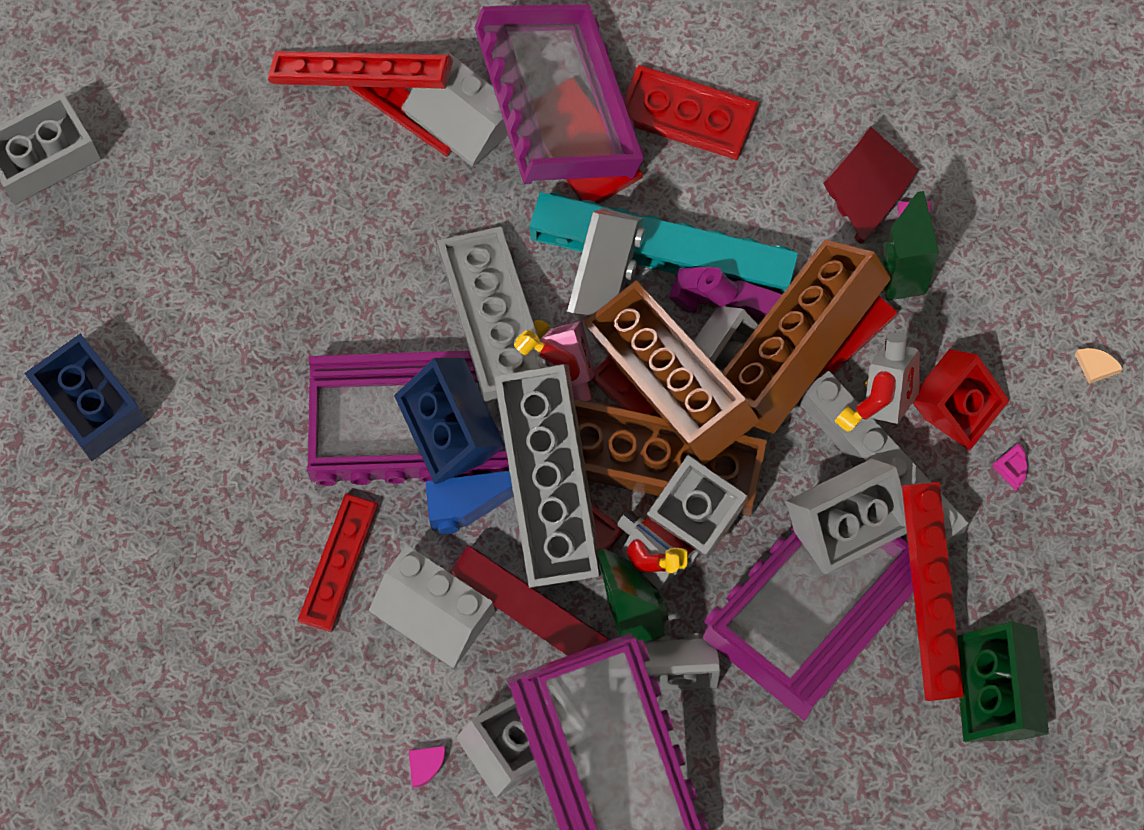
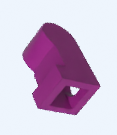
(702, 286)
(754, 300)

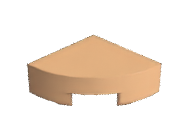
(1097, 364)

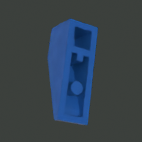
(465, 499)

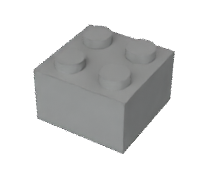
(697, 506)

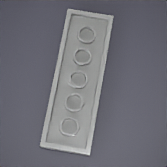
(488, 304)

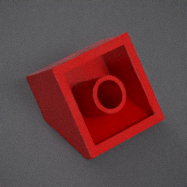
(960, 397)

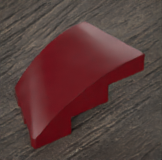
(869, 182)

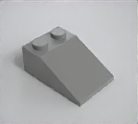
(499, 747)

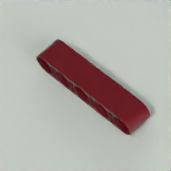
(525, 604)

